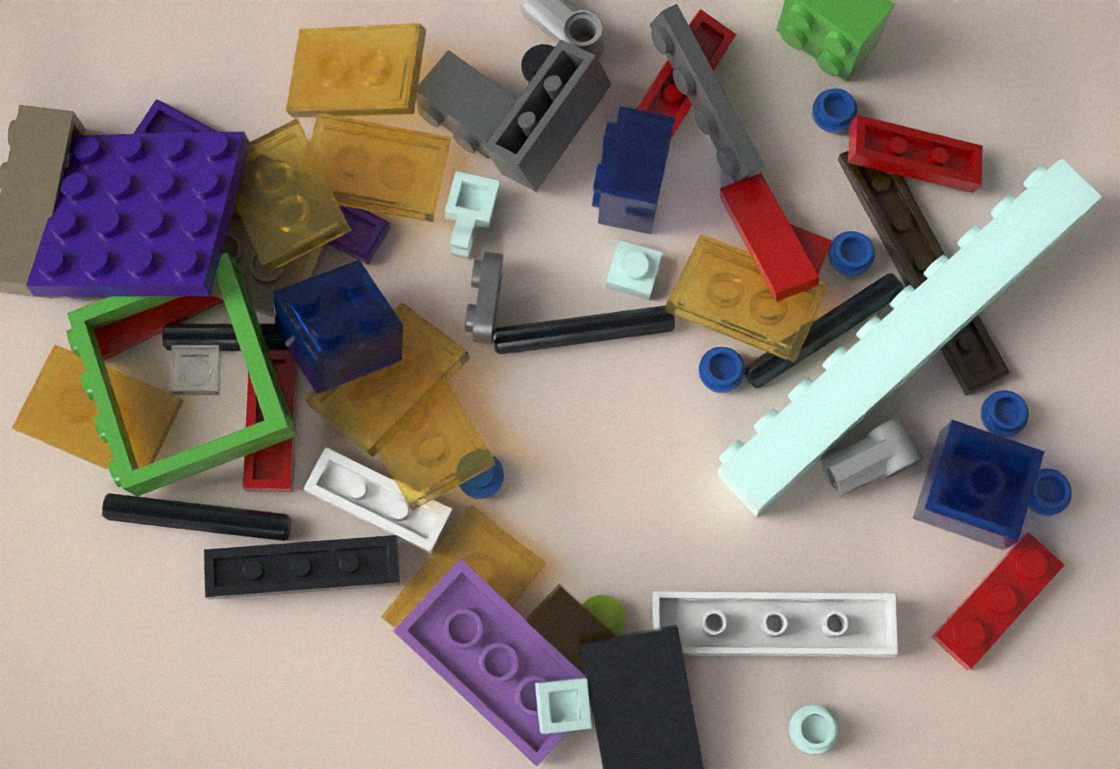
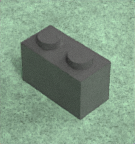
(463, 102)

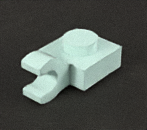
(470, 205)

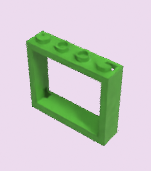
(110, 424)

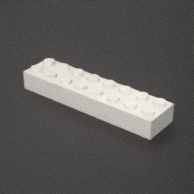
(780, 623)

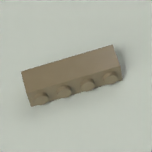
(31, 187)

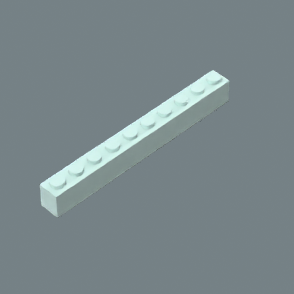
(907, 337)

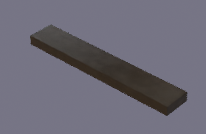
(913, 250)

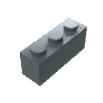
(548, 115)

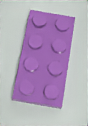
(487, 655)

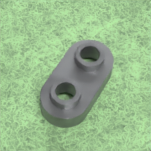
(487, 278)

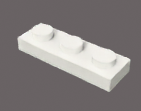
(376, 500)

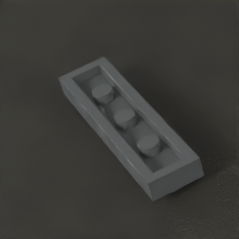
(698, 81)

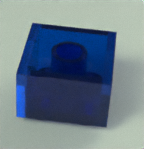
(632, 169)
(338, 326)
(978, 485)

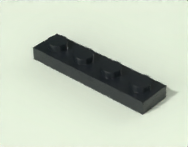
(301, 567)

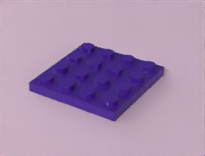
(140, 215)

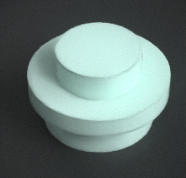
(813, 729)

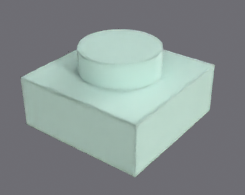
(634, 269)
(563, 705)

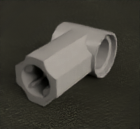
(566, 21)
(881, 453)

